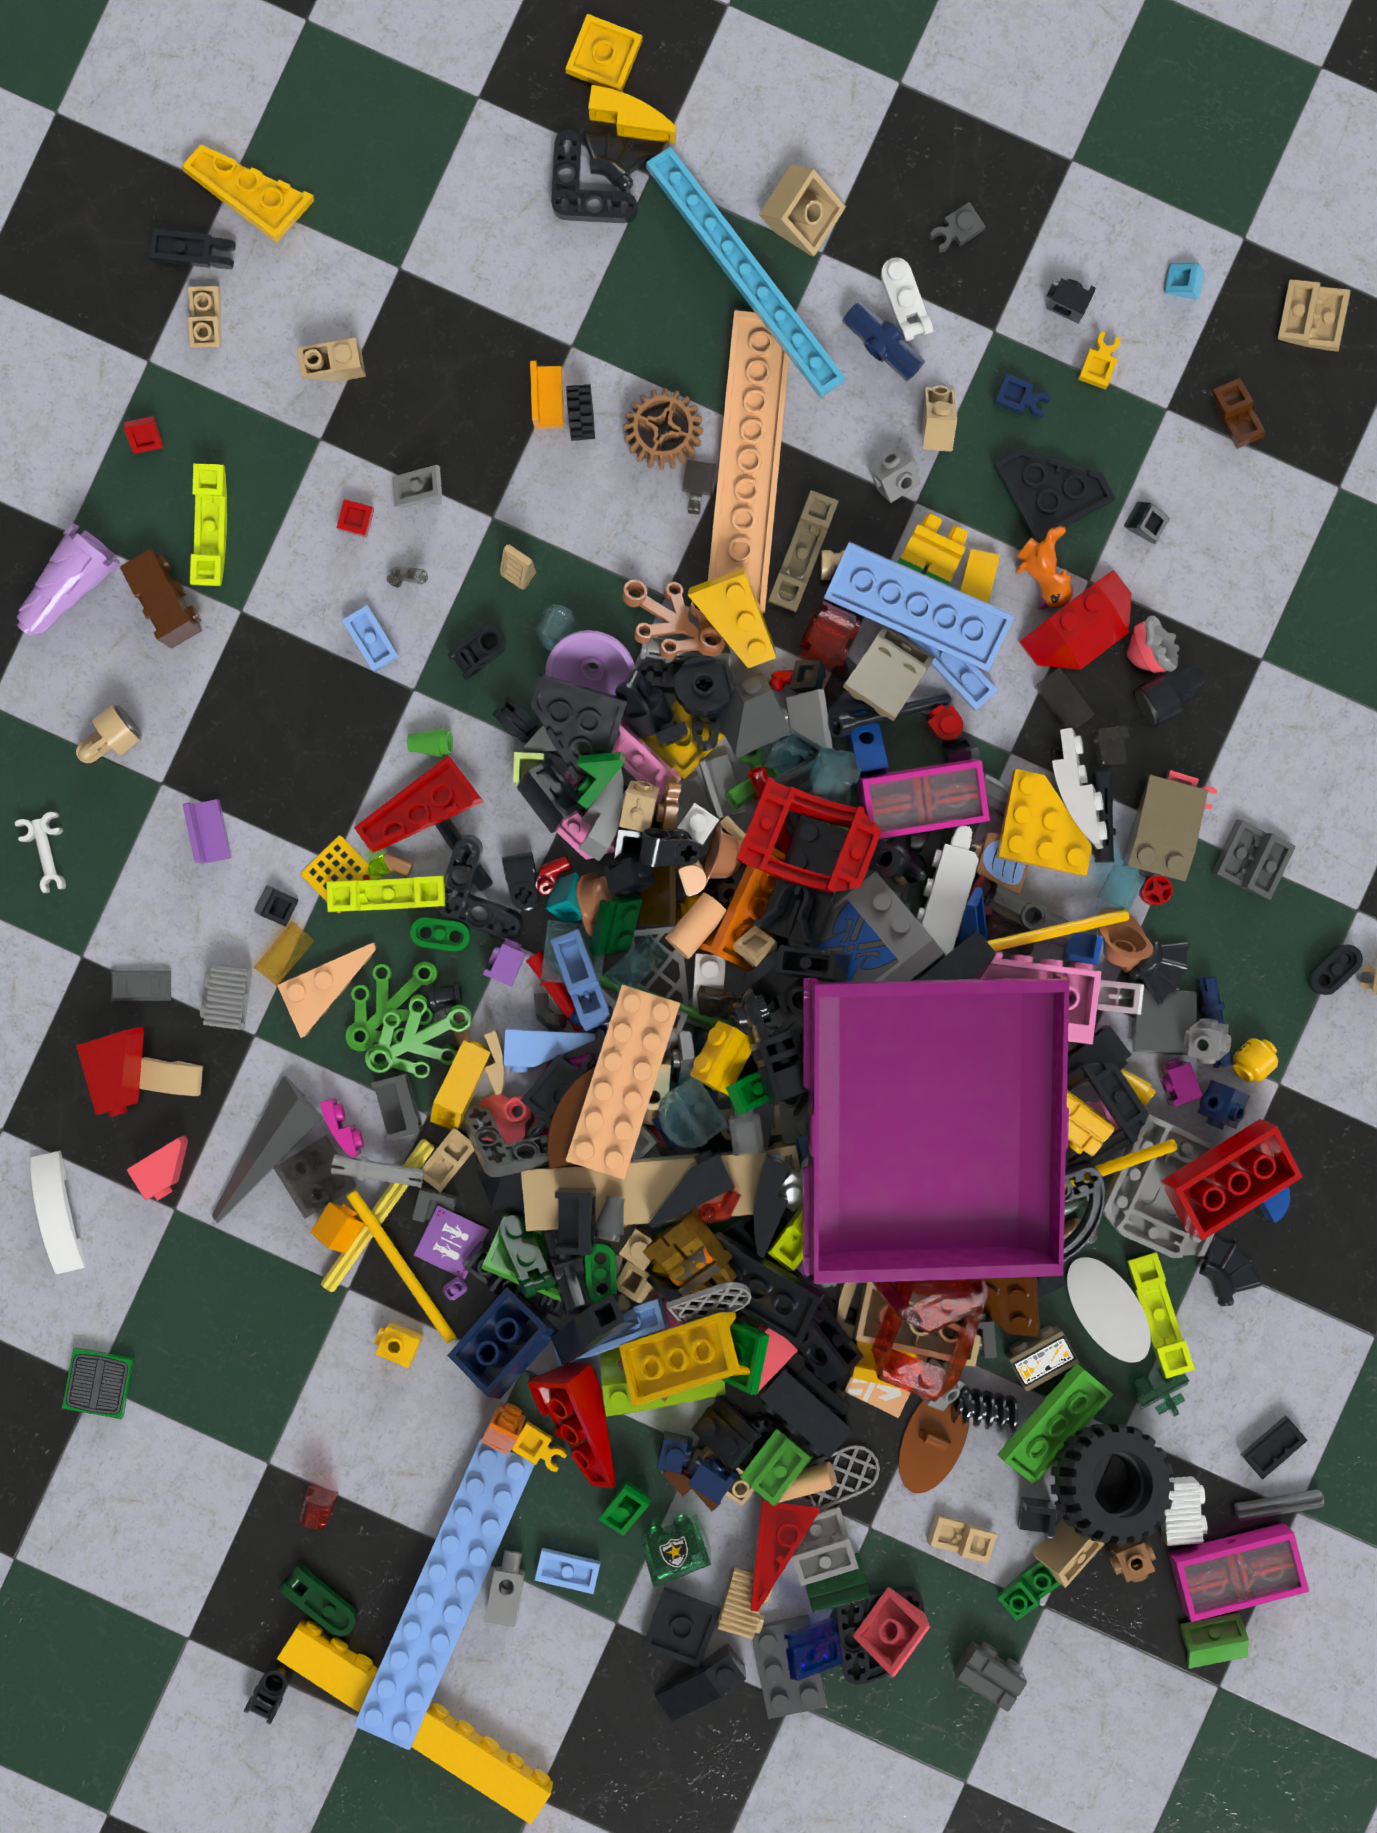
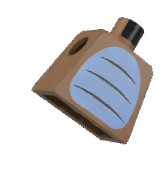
(996, 870)

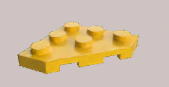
(1040, 828)

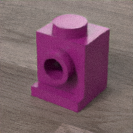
(1179, 1082)

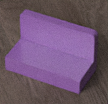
(207, 831)

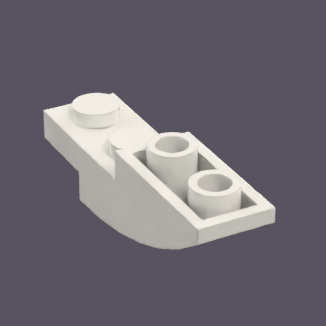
(1080, 800)

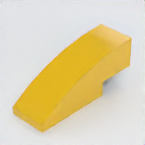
(630, 115)

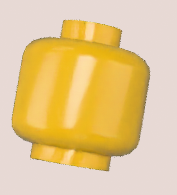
(1255, 1060)

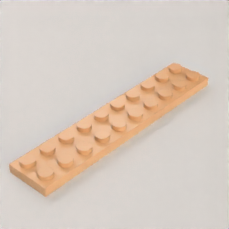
(749, 454)

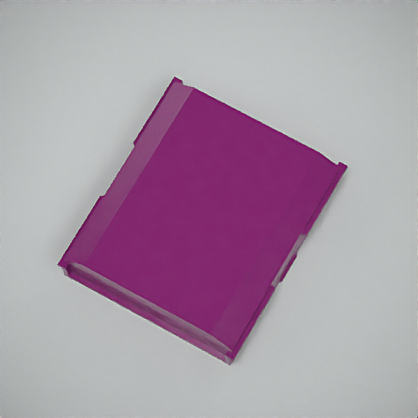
(935, 1129)

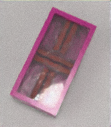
(925, 798)
(1238, 1572)

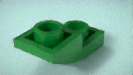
(1027, 1589)

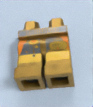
(691, 1255)

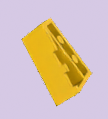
(736, 615)

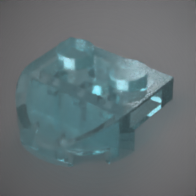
(690, 1115)

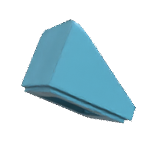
(1184, 280)

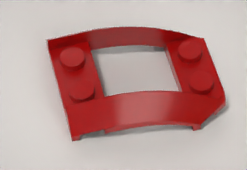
(767, 823)

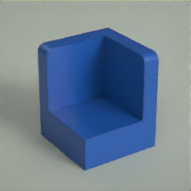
(1083, 948)

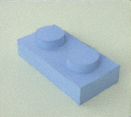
(370, 638)
(567, 1570)

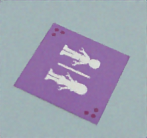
(449, 1241)

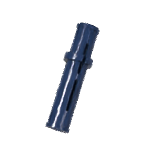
(1212, 1009)

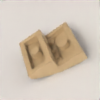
(1314, 315)

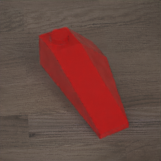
(577, 1409)

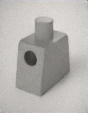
(502, 1602)

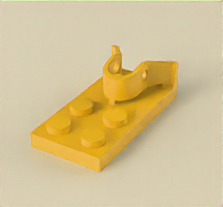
(680, 1358)

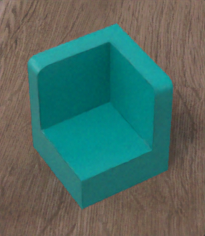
(563, 899)

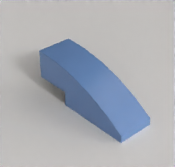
(581, 980)

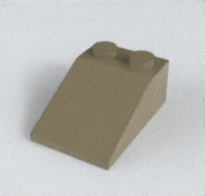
(1166, 828)

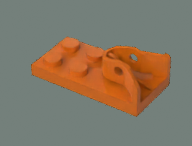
(746, 906)

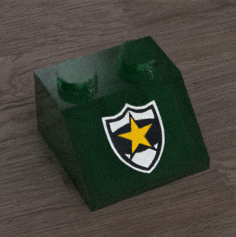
(675, 1549)

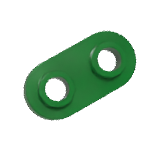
(440, 935)
(601, 1272)

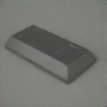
(140, 985)

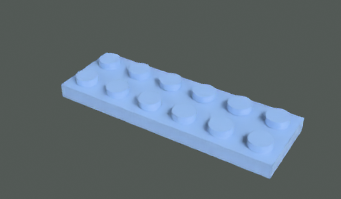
(919, 606)

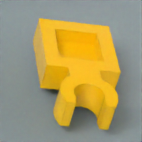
(1099, 364)
(534, 1444)

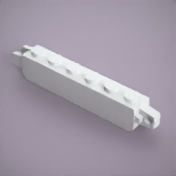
(949, 889)

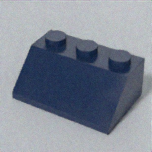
(502, 1343)

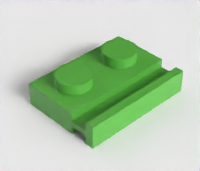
(776, 1467)

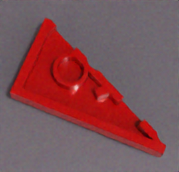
(779, 1535)

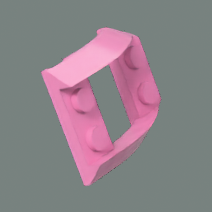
(640, 763)

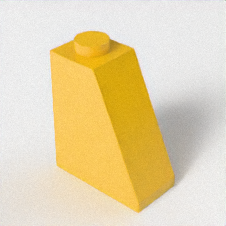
(460, 1085)

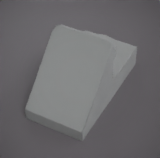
(418, 487)

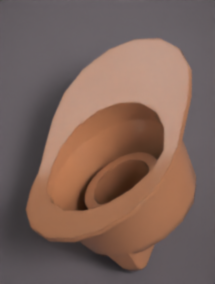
(721, 856)
(589, 892)
(1125, 942)

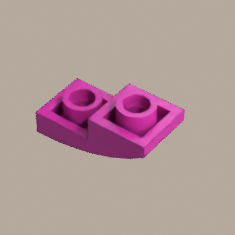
(347, 1137)

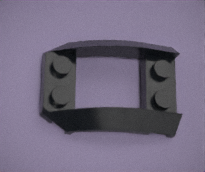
(1119, 1101)

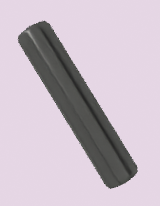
(1279, 1505)

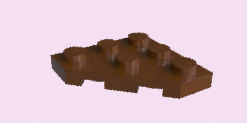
(1014, 1304)

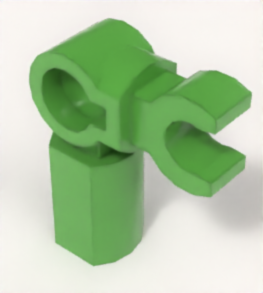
(744, 791)

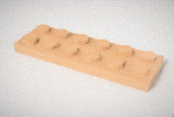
(623, 1082)

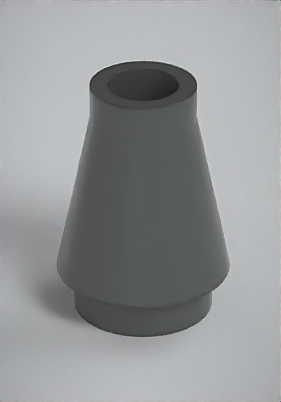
(611, 1219)

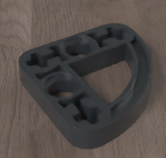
(1094, 1209)
(872, 1671)

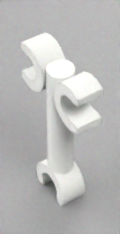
(38, 830)

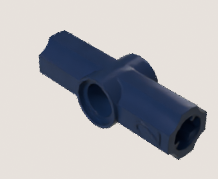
(883, 341)

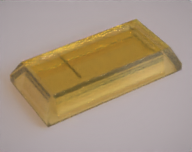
(284, 953)

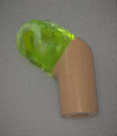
(387, 863)

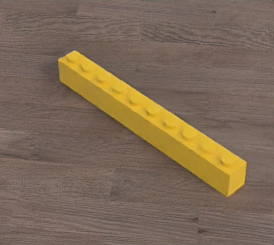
(440, 1736)

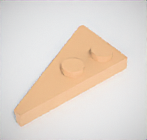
(314, 991)

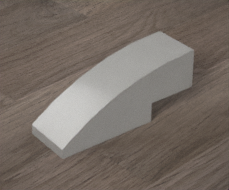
(603, 818)

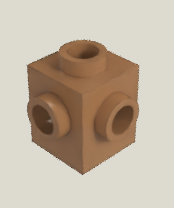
(1136, 1569)

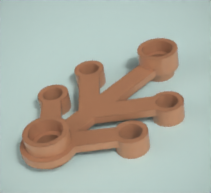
(676, 622)

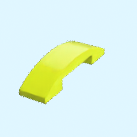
(210, 525)
(386, 894)
(1165, 1333)

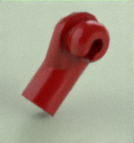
(780, 678)
(549, 873)

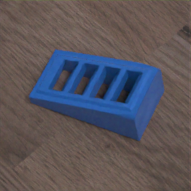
(974, 916)

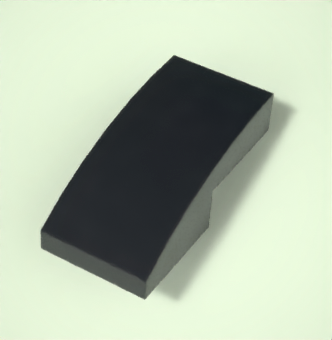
(495, 1283)

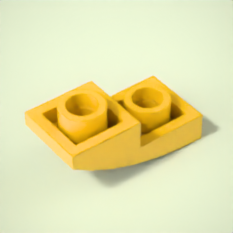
(980, 574)

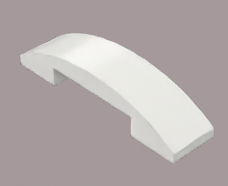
(54, 1213)

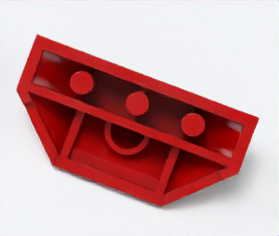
(1083, 626)

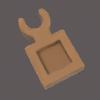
(667, 811)

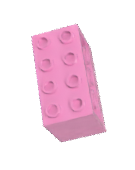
(1083, 988)

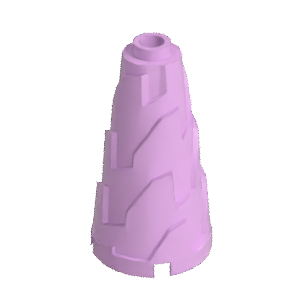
(72, 571)

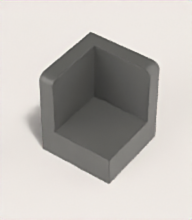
(428, 1200)

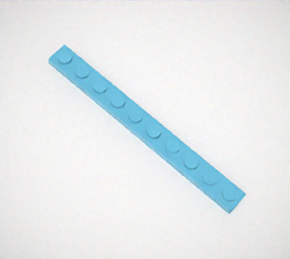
(745, 272)

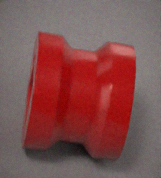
(1161, 888)

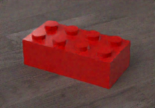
(1231, 1179)

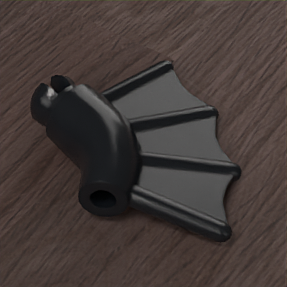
(615, 158)
(1162, 969)
(1228, 1271)

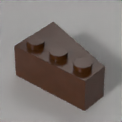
(161, 598)

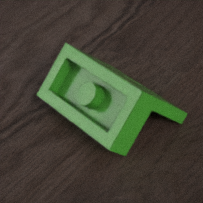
(1215, 1640)

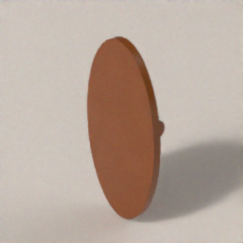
(930, 1447)

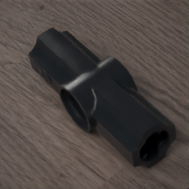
(568, 1275)

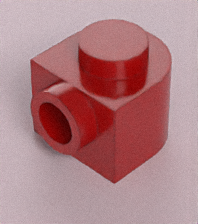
(945, 723)

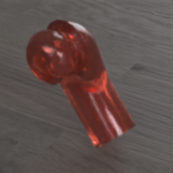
(721, 1210)

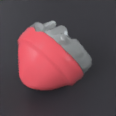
(1153, 647)

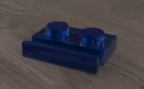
(813, 1649)

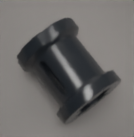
(445, 996)

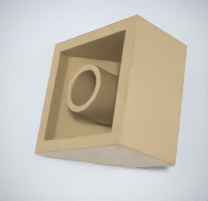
(802, 209)

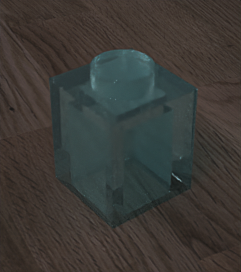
(1121, 886)

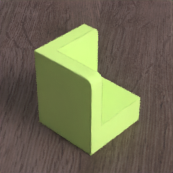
(524, 762)

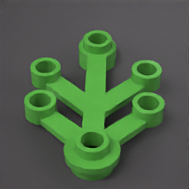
(383, 1003)
(414, 1041)

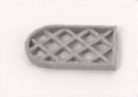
(703, 1297)
(835, 1500)

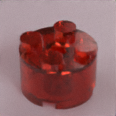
(828, 635)

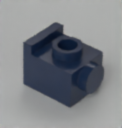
(674, 1452)
(711, 1478)

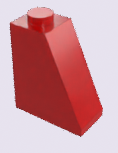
(113, 1070)

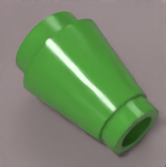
(431, 742)

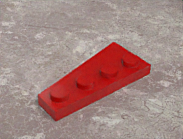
(423, 803)

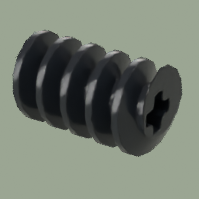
(986, 1407)

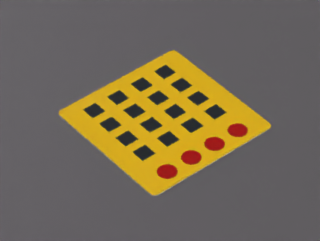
(334, 864)

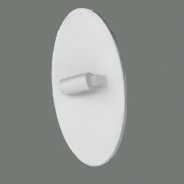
(1108, 1309)

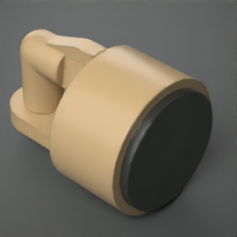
(114, 731)

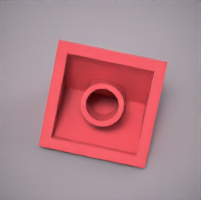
(892, 1631)

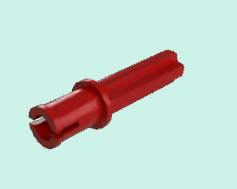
(557, 990)

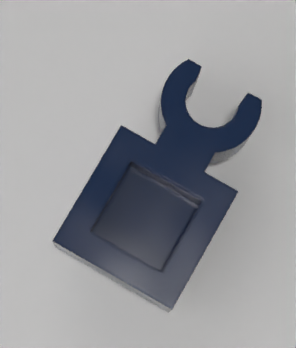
(1016, 395)

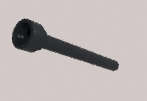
(843, 724)

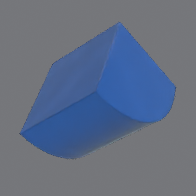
(1276, 1206)

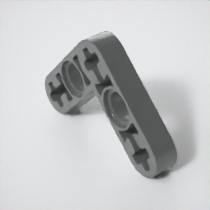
(505, 1154)

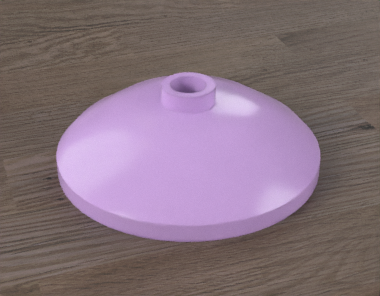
(574, 652)

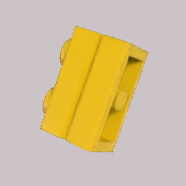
(722, 1057)
(1086, 1126)

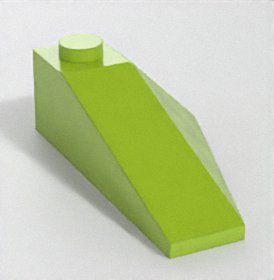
(617, 1395)

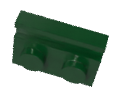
(615, 924)
(839, 1589)

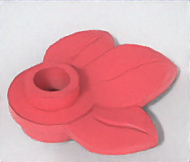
(503, 1112)

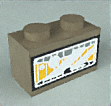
(1041, 1357)

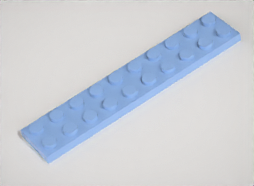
(444, 1595)

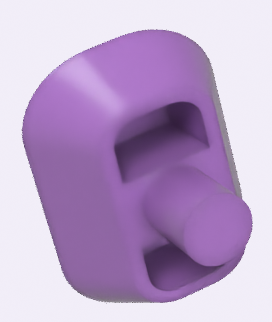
(455, 1288)

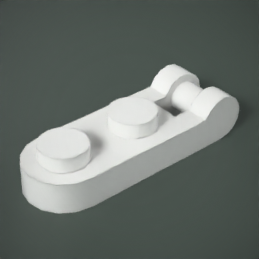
(905, 298)

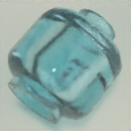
(554, 625)

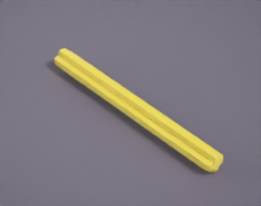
(380, 1211)

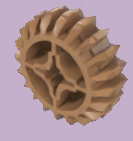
(651, 424)

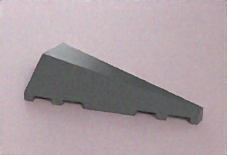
(281, 1128)

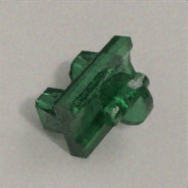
(1148, 1395)

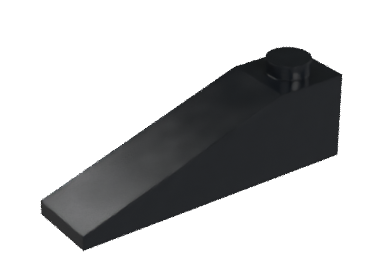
(965, 961)

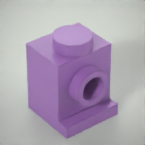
(506, 962)

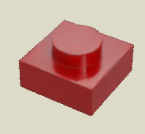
(143, 435)
(355, 518)

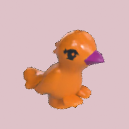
(1040, 563)

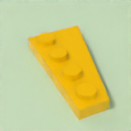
(258, 199)

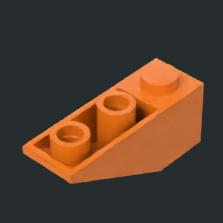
(504, 1428)

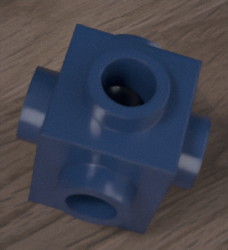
(1223, 1105)

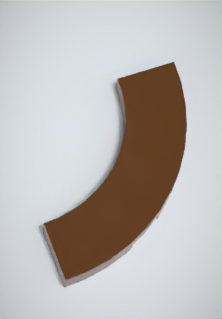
(566, 1120)

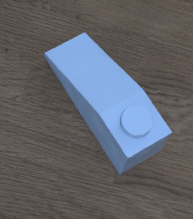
(535, 1047)

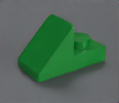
(603, 769)
(747, 1093)
(625, 1507)

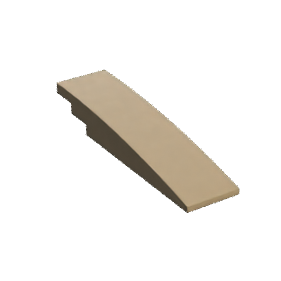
(643, 1188)

